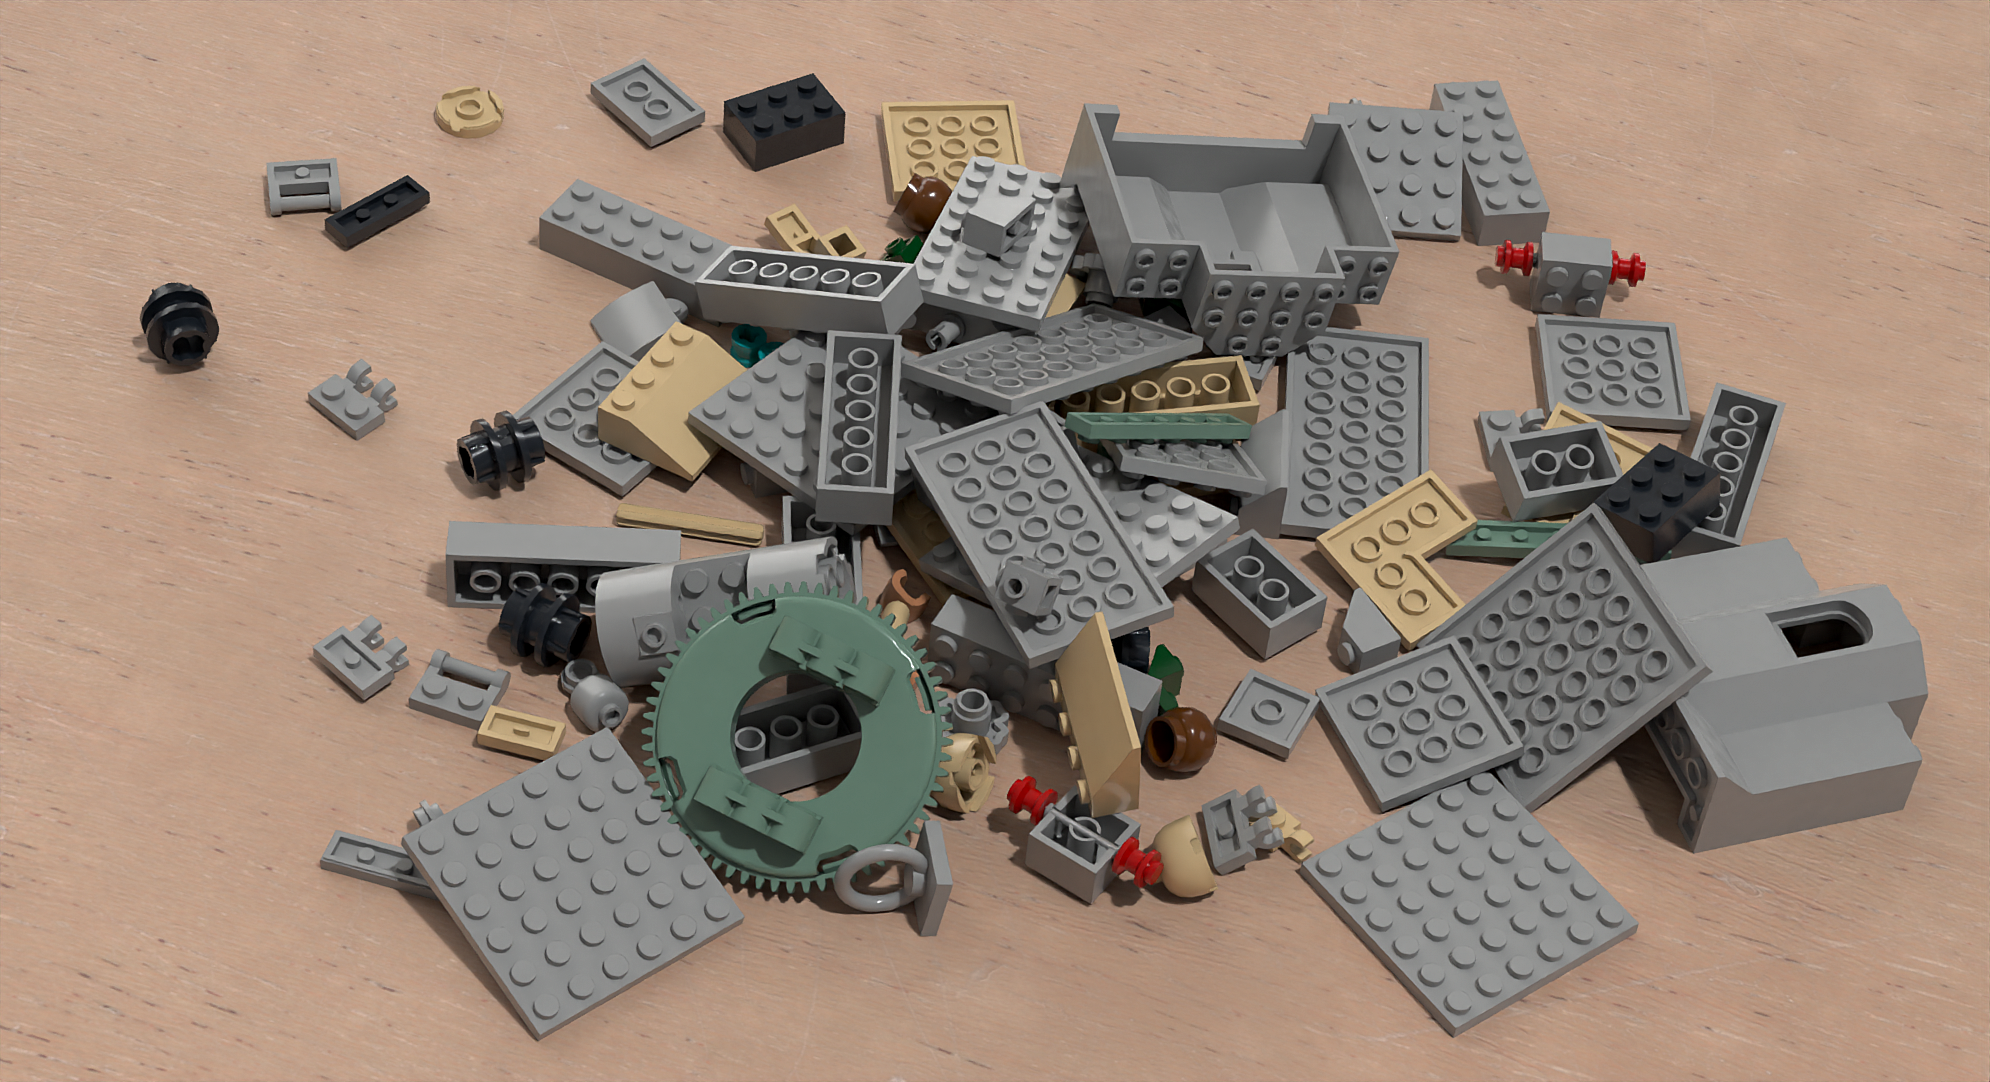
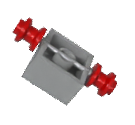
(1570, 271)
(1078, 849)

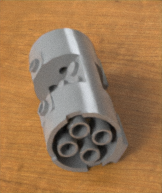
(652, 605)

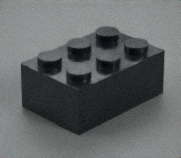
(784, 122)
(1660, 501)

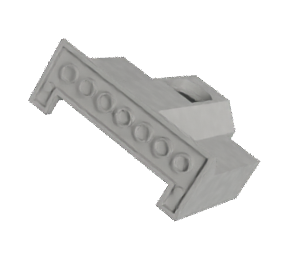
(1234, 226)
(1781, 737)

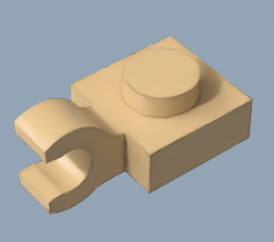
(1295, 838)

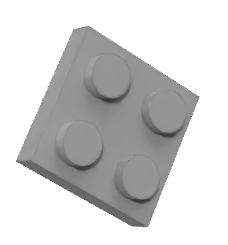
(1268, 713)

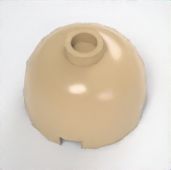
(968, 771)
(1184, 860)

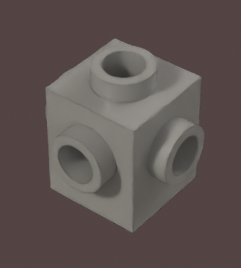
(1027, 587)

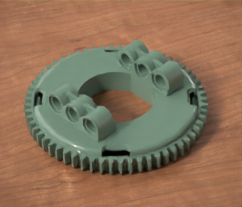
(839, 647)

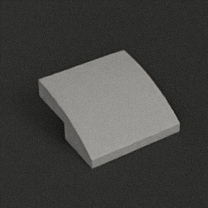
(635, 321)

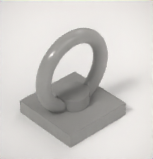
(925, 878)

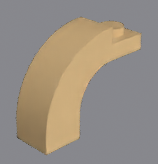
(796, 234)

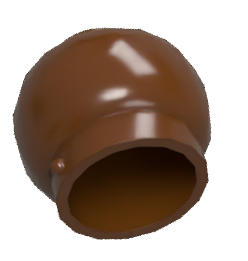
(922, 202)
(1181, 739)

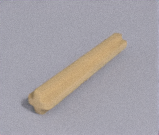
(690, 524)

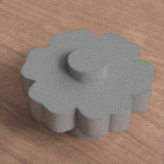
(1093, 273)
(978, 716)

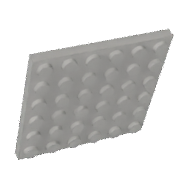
(775, 418)
(1161, 521)
(1574, 653)
(572, 882)
(1468, 900)

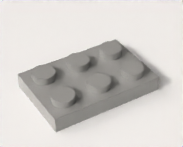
(647, 102)

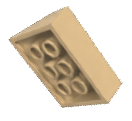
(653, 401)
(1098, 722)

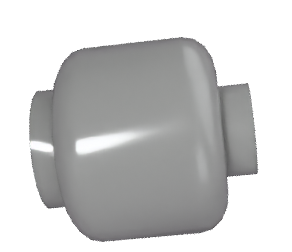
(599, 702)

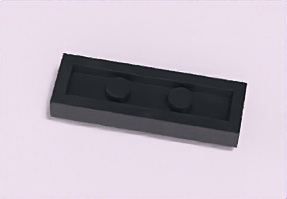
(377, 211)

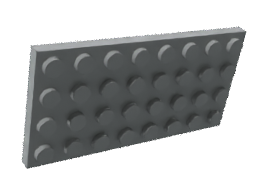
(1028, 275)
(1063, 358)
(1353, 424)
(1021, 492)

